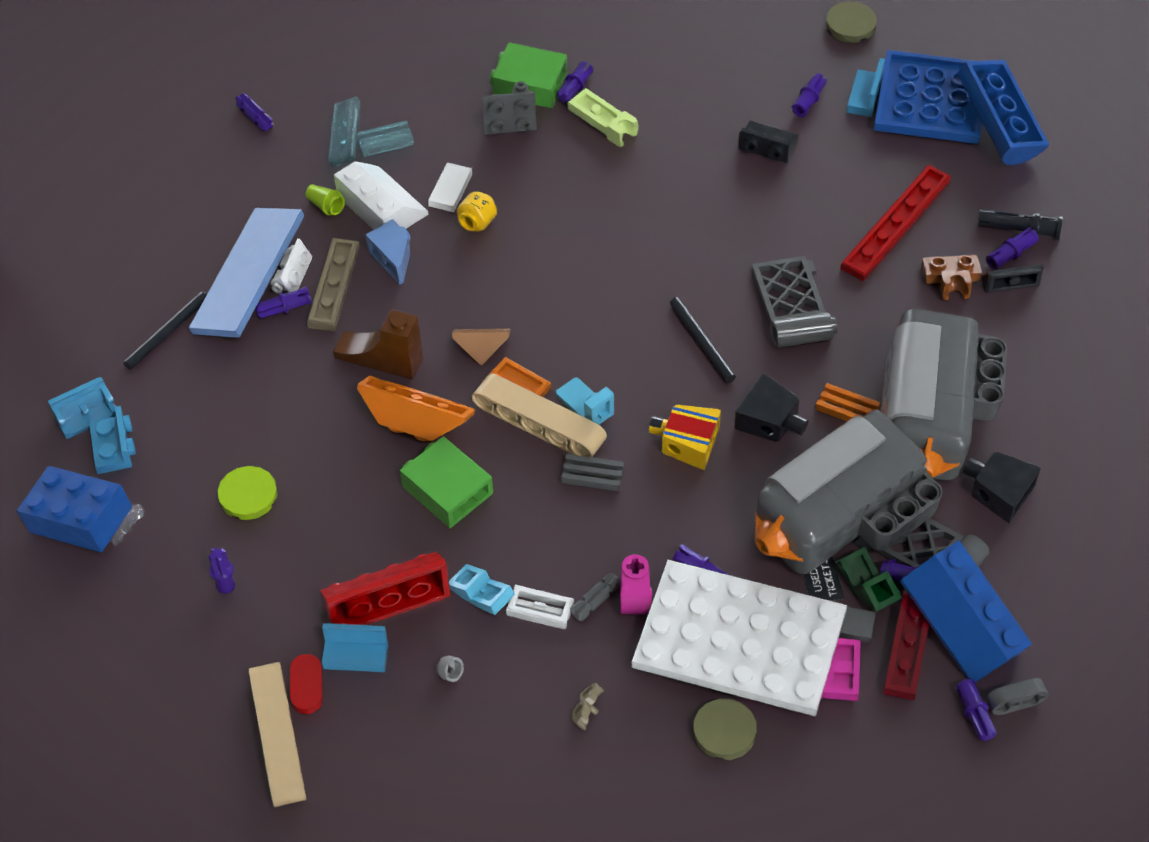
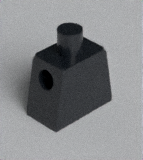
(769, 411)
(1002, 483)

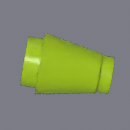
(326, 199)

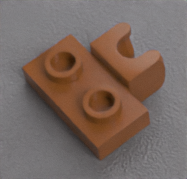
(952, 273)

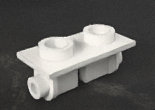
(292, 268)

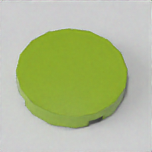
(247, 492)

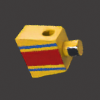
(688, 433)

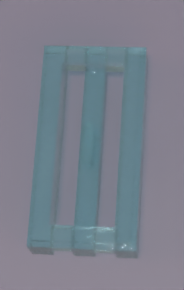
(385, 135)

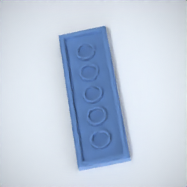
(246, 272)

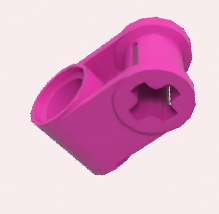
(635, 588)

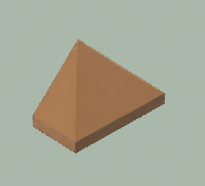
(480, 342)

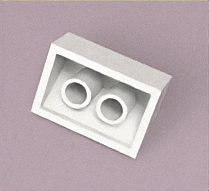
(377, 196)

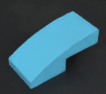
(479, 590)

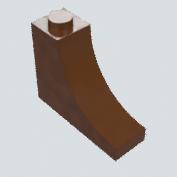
(391, 349)

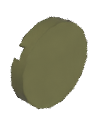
(851, 22)
(724, 729)

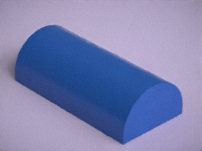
(1003, 110)

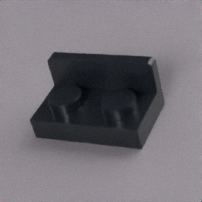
(767, 141)

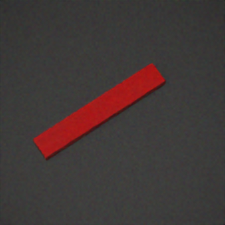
(895, 222)

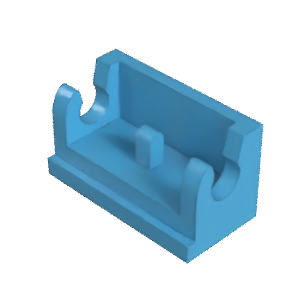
(81, 405)

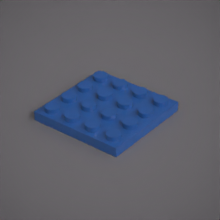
(926, 98)

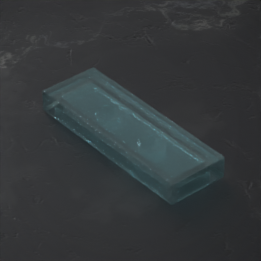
(344, 131)

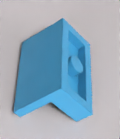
(865, 91)
(355, 647)

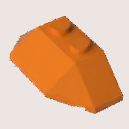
(412, 410)

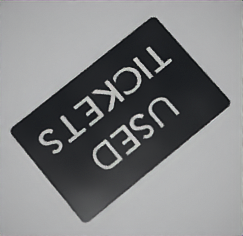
(824, 582)

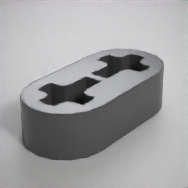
(1017, 696)

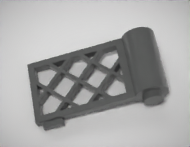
(799, 325)
(975, 546)

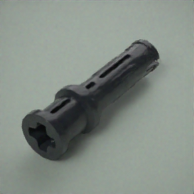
(1040, 224)

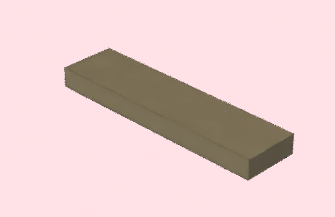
(333, 284)

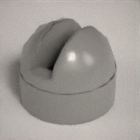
(453, 663)

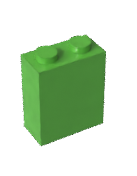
(538, 68)
(446, 481)

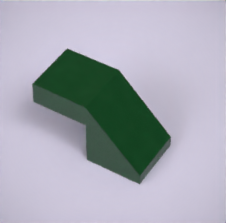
(864, 580)

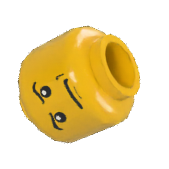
(476, 211)

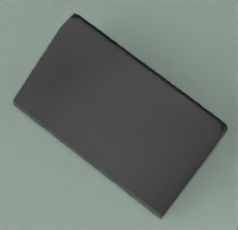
(1012, 278)

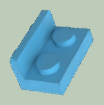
(111, 443)

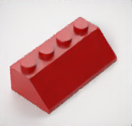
(387, 591)

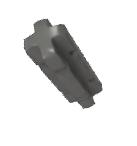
(595, 596)

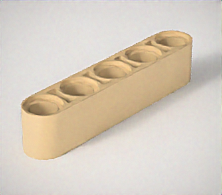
(539, 416)
(277, 734)

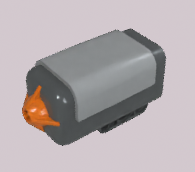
(939, 381)
(845, 489)

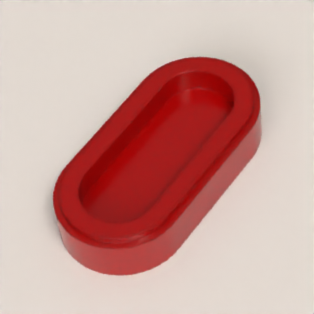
(306, 684)

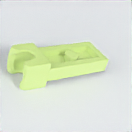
(603, 116)

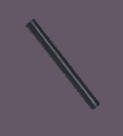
(164, 331)
(702, 340)

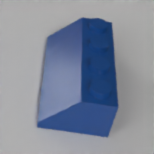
(965, 612)

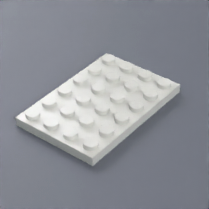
(740, 637)

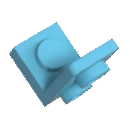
(585, 402)

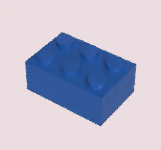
(74, 508)

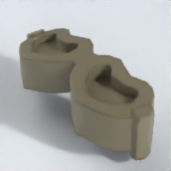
(584, 707)

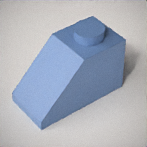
(390, 249)

